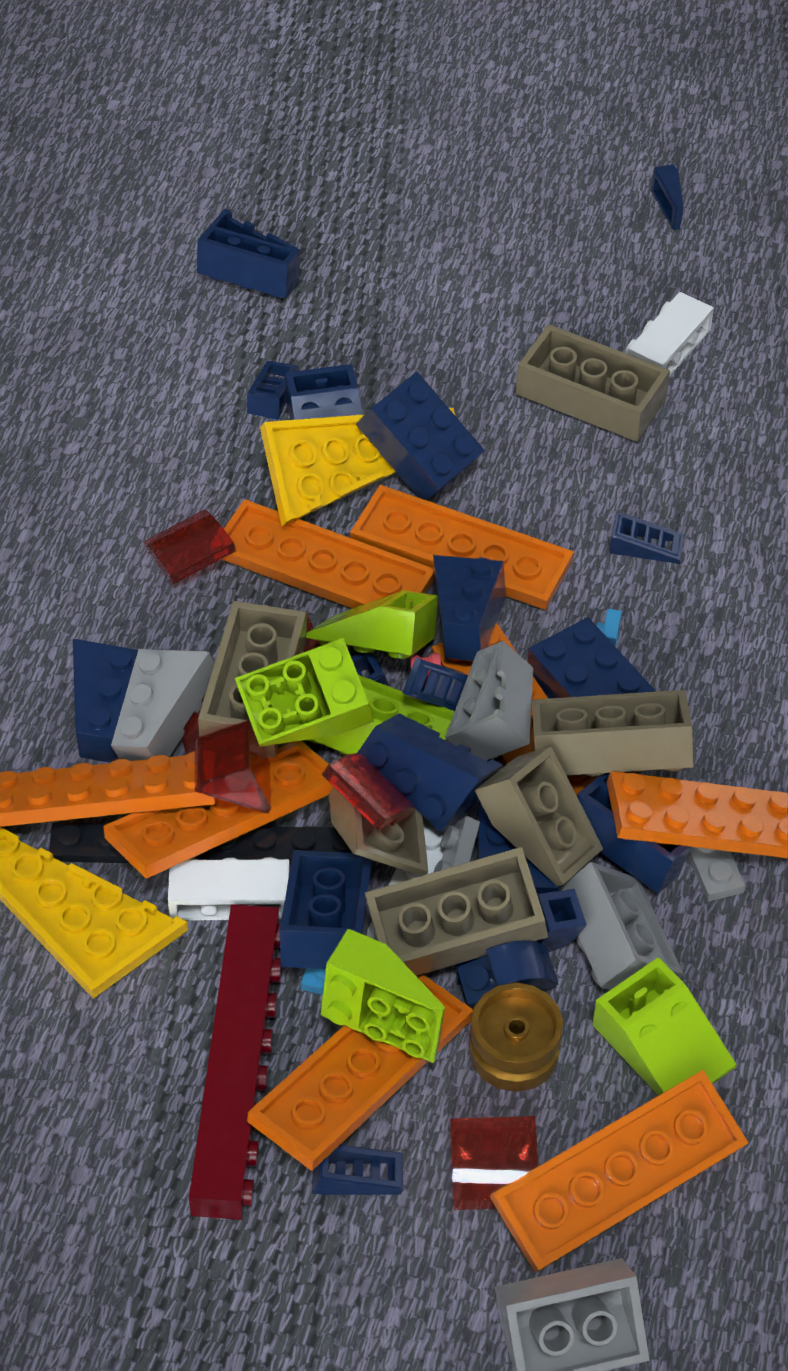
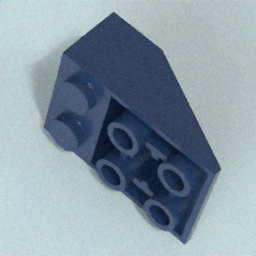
(322, 393)

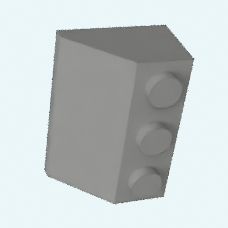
(620, 925)
(574, 1319)

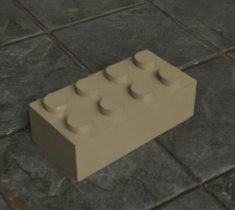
(592, 382)
(251, 640)
(616, 732)
(458, 912)

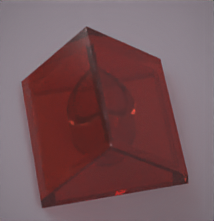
(233, 767)

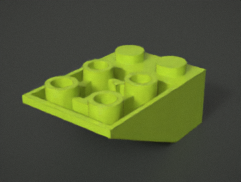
(392, 624)
(305, 696)
(381, 997)
(661, 1029)

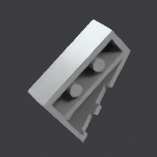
(160, 701)
(494, 704)

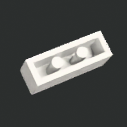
(673, 332)
(210, 886)

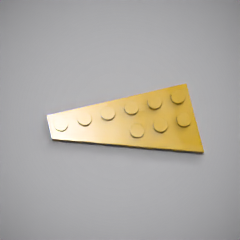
(319, 462)
(80, 916)

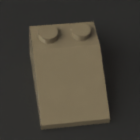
(540, 812)
(395, 845)

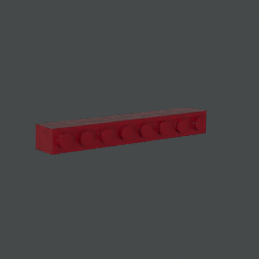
(235, 1064)

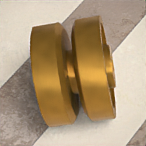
(515, 1037)

